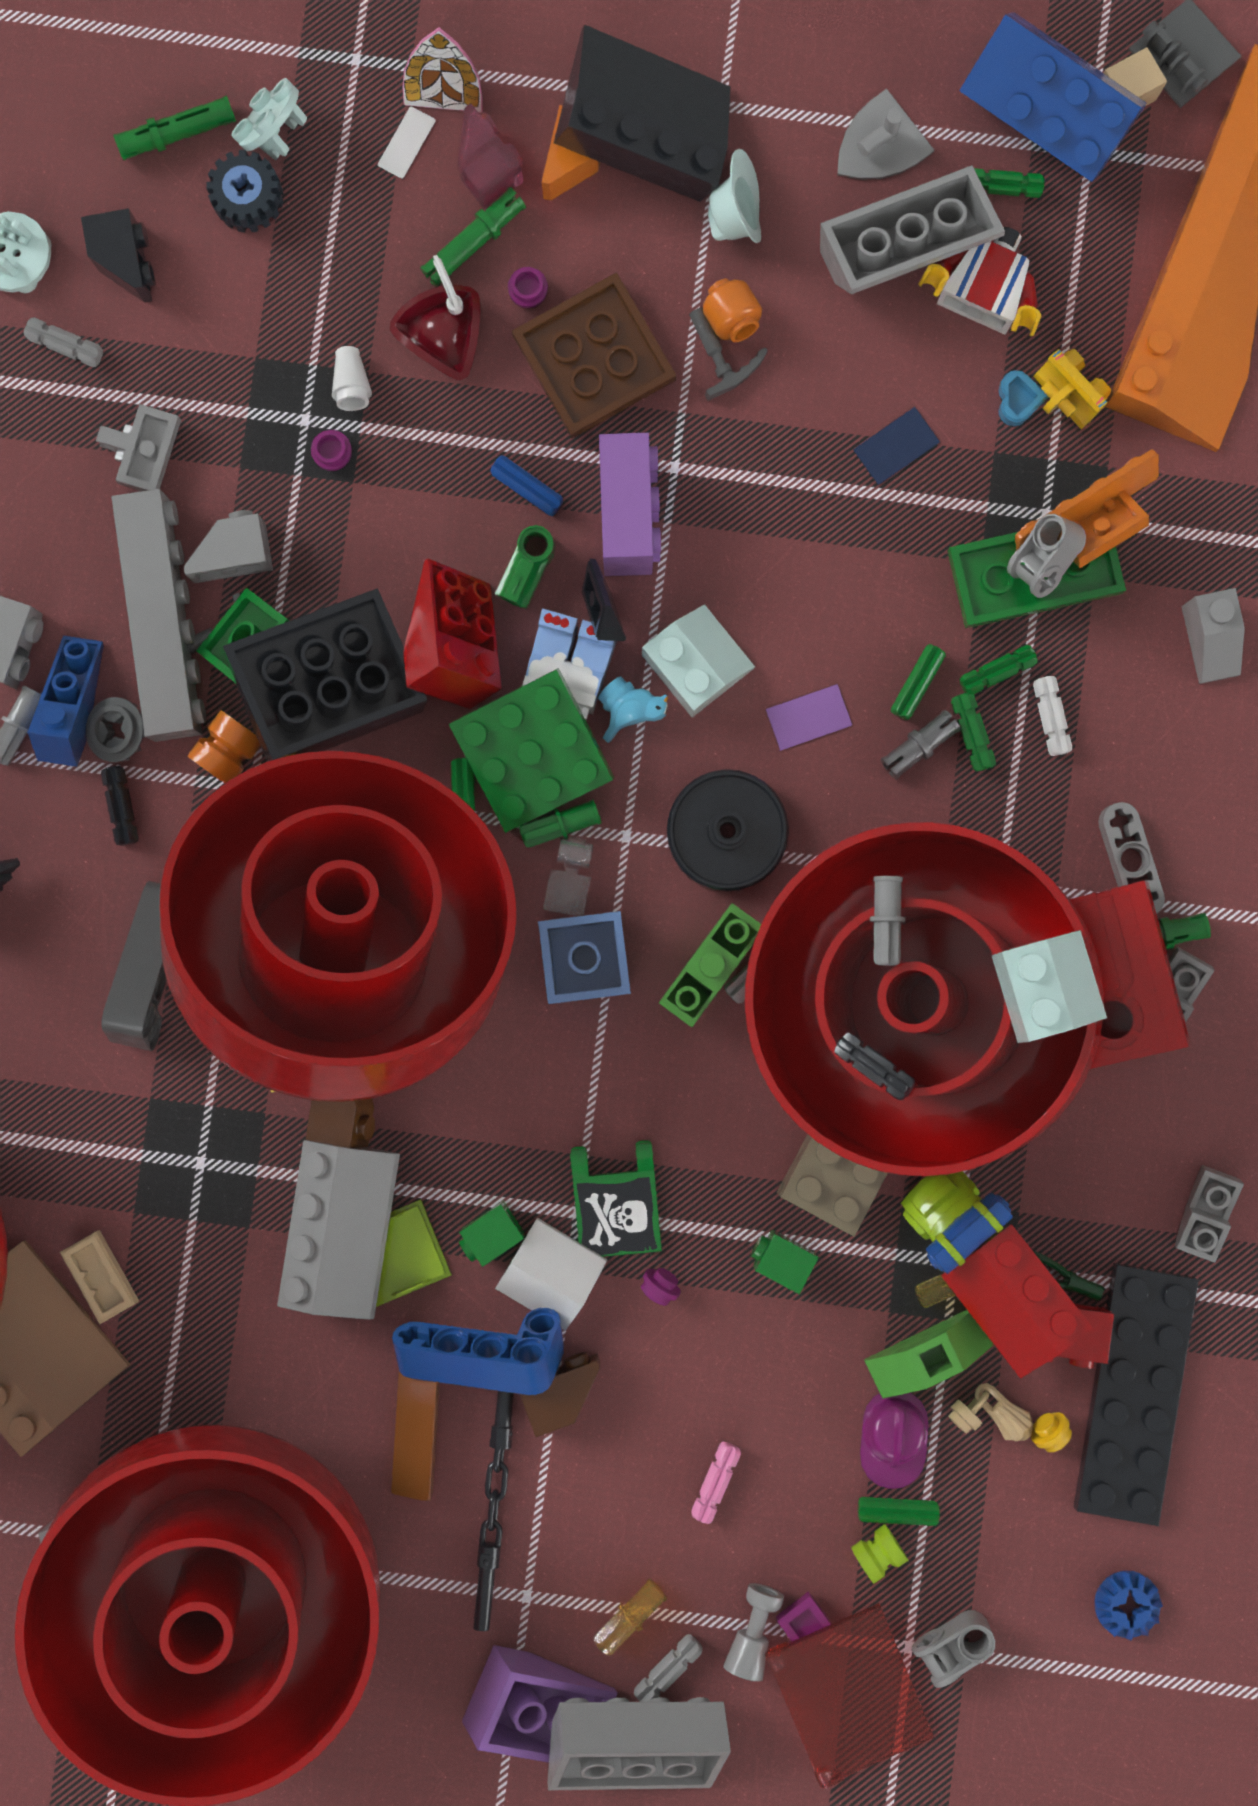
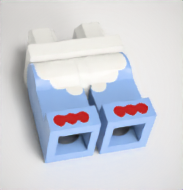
(589, 662)

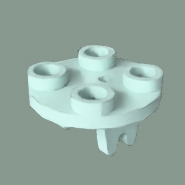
(266, 118)
(25, 236)

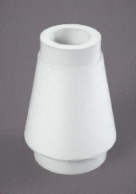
(350, 382)

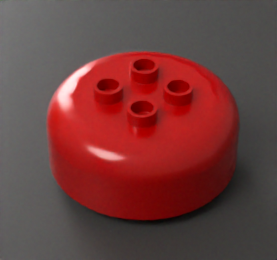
(335, 924)
(928, 1015)
(199, 1616)

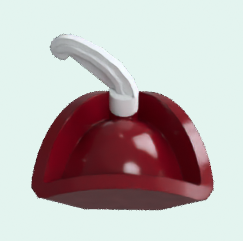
(441, 325)

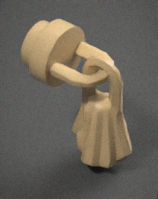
(1011, 1420)

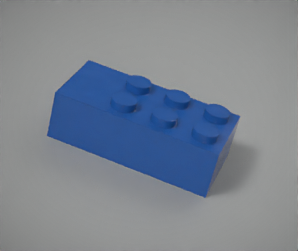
(1052, 96)

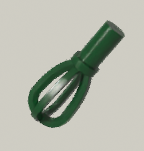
(1072, 1282)

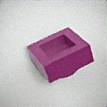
(802, 1617)

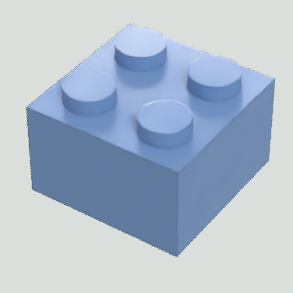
(584, 957)

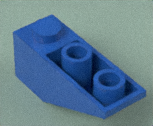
(66, 702)

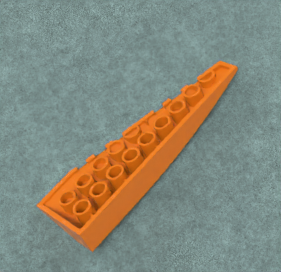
(1202, 313)

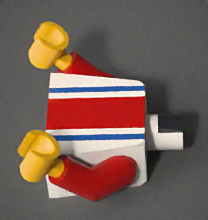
(988, 285)

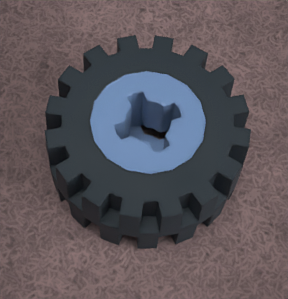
(255, 202)

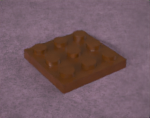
(594, 355)

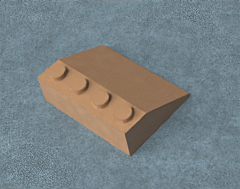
(48, 1352)

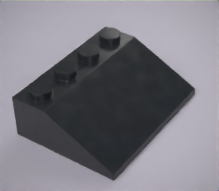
(645, 115)
(324, 677)

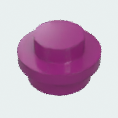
(527, 287)
(331, 450)
(660, 1286)

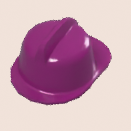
(894, 1440)

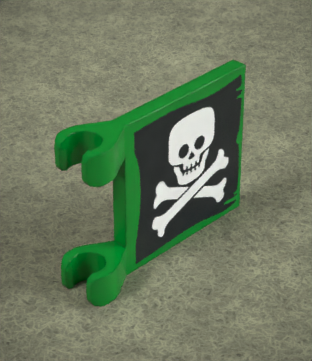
(619, 1208)

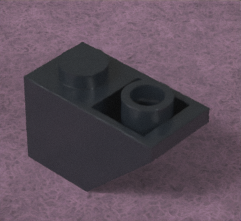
(116, 249)

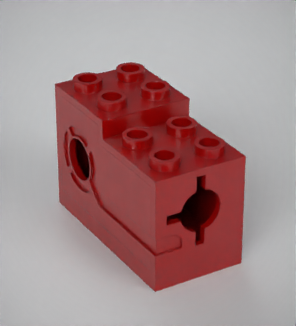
(1135, 973)

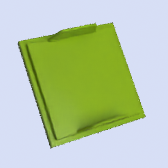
(410, 1255)

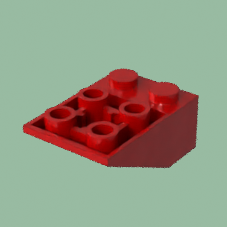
(452, 638)

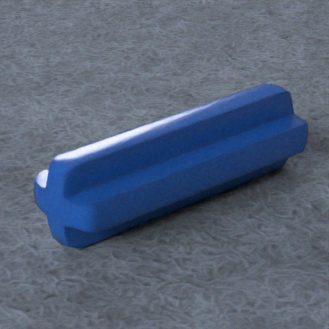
(526, 485)

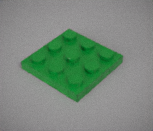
(532, 750)

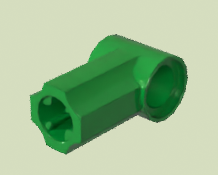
(524, 570)

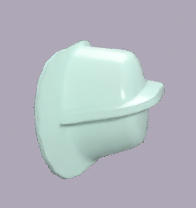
(735, 202)

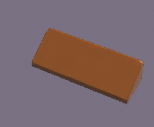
(415, 1438)

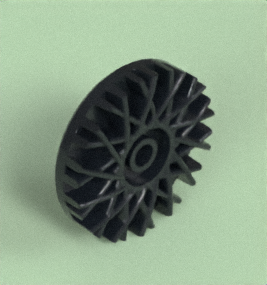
(727, 799)

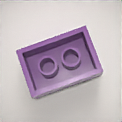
(629, 504)

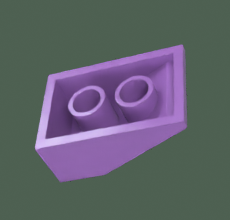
(519, 1699)

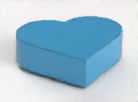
(1020, 398)

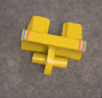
(1070, 389)

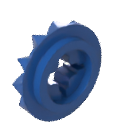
(1114, 1592)

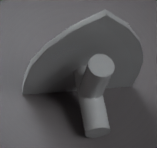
(881, 141)

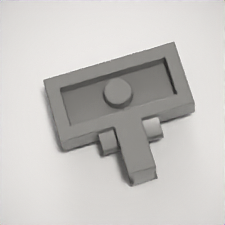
(142, 447)

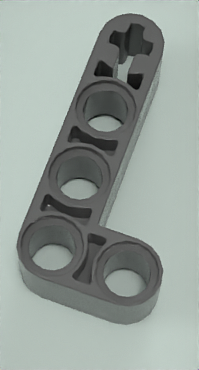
(139, 982)

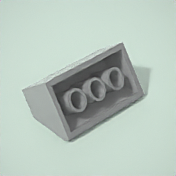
(908, 231)
(338, 1230)
(637, 1744)

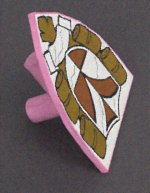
(441, 75)

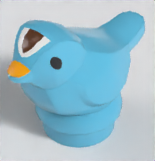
(630, 706)

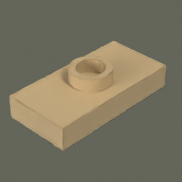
(99, 1276)

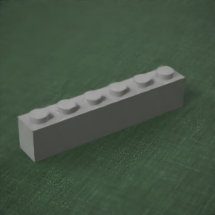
(158, 615)

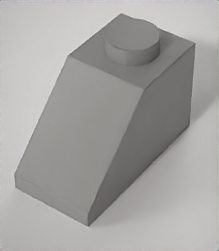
(231, 549)
(1215, 634)

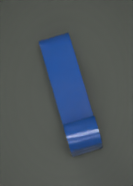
(483, 1358)

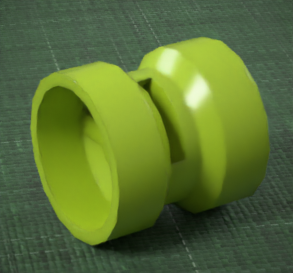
(878, 1554)

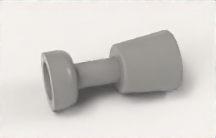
(748, 1650)

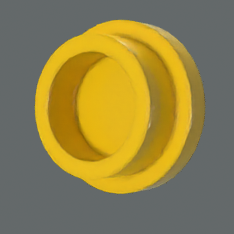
(1051, 1431)

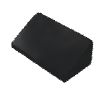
(601, 605)

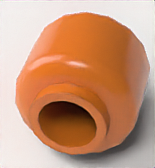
(732, 310)

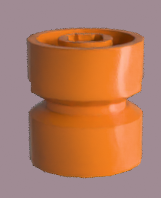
(225, 748)

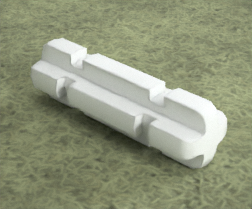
(1052, 715)

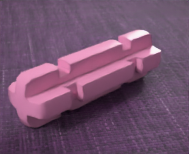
(716, 1482)

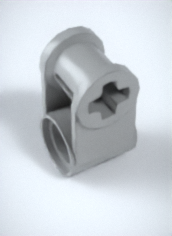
(1046, 557)
(952, 1649)

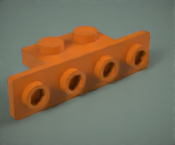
(1107, 508)

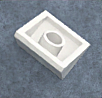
(552, 1272)

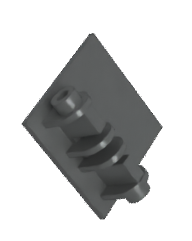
(1187, 51)

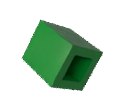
(491, 1234)
(783, 1260)

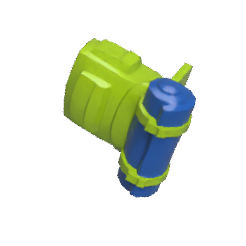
(953, 1217)

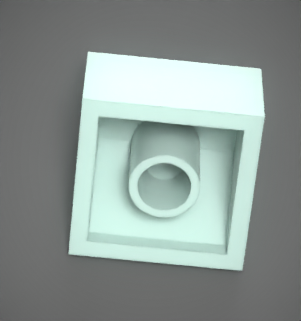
(696, 659)
(1049, 987)

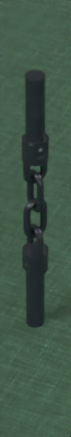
(489, 1552)

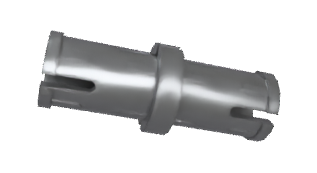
(920, 744)

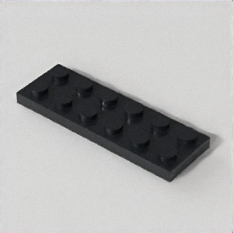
(1136, 1395)

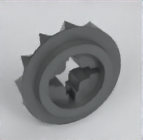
(100, 732)

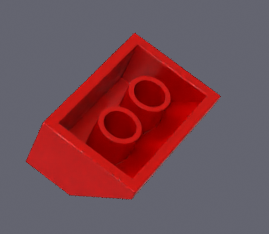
(1017, 1302)

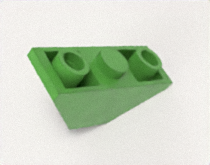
(711, 965)
(928, 1356)

